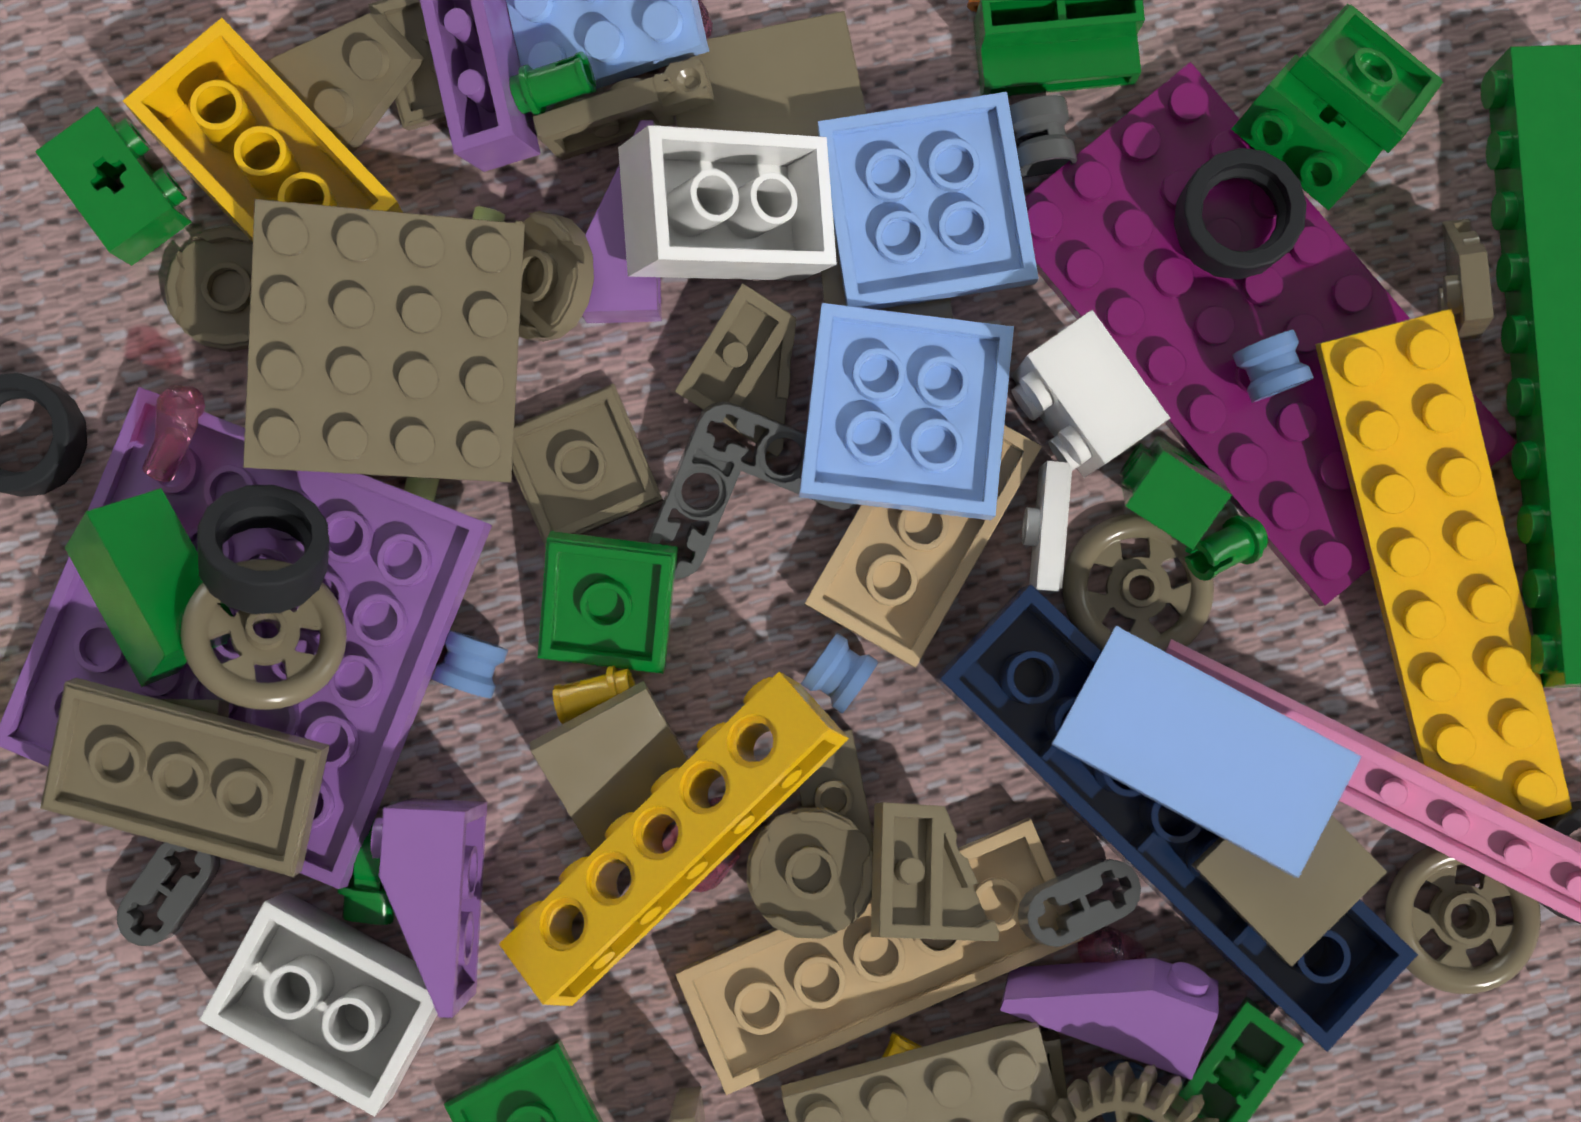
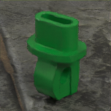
(365, 895)

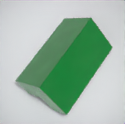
(1056, 45)
(141, 579)

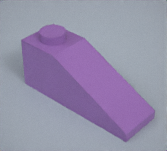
(614, 294)
(1126, 1006)

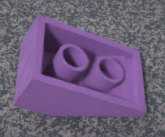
(434, 882)

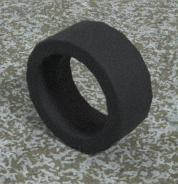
(1276, 181)
(67, 443)
(266, 589)

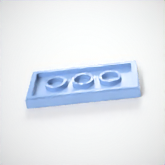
(1207, 751)

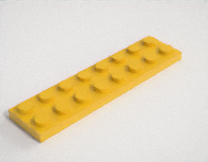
(1442, 561)

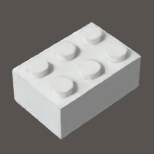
(726, 204)
(324, 1002)

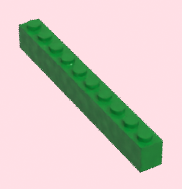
(1537, 210)

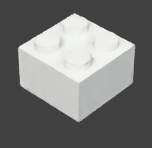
(1086, 395)

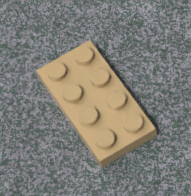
(905, 567)

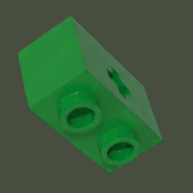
(1308, 136)
(87, 163)
(1172, 491)
(1242, 1064)

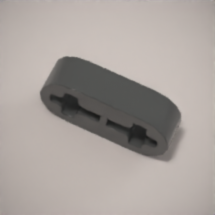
(180, 897)
(1086, 915)

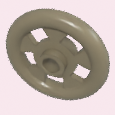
(1103, 547)
(236, 678)
(1453, 970)

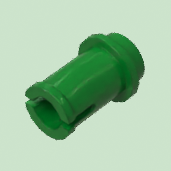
(551, 83)
(1237, 542)

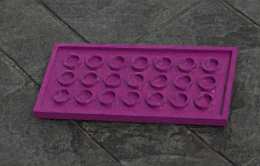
(1113, 248)

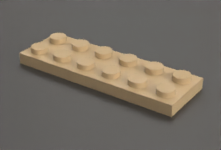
(799, 997)

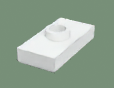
(1047, 526)

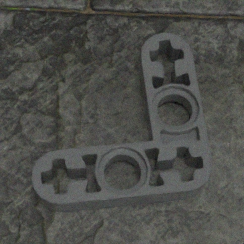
(724, 466)

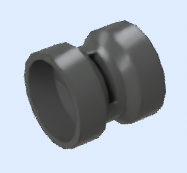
(1042, 135)

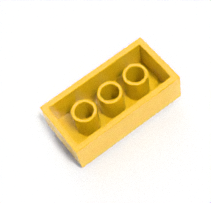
(248, 133)

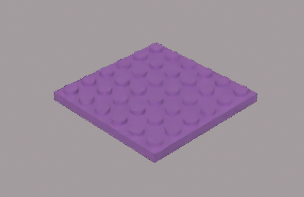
(391, 566)

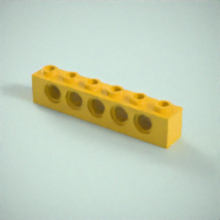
(542, 939)

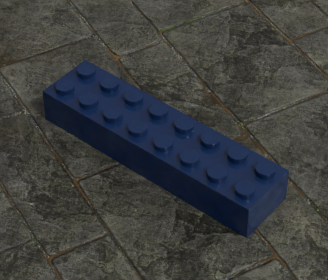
(1020, 686)

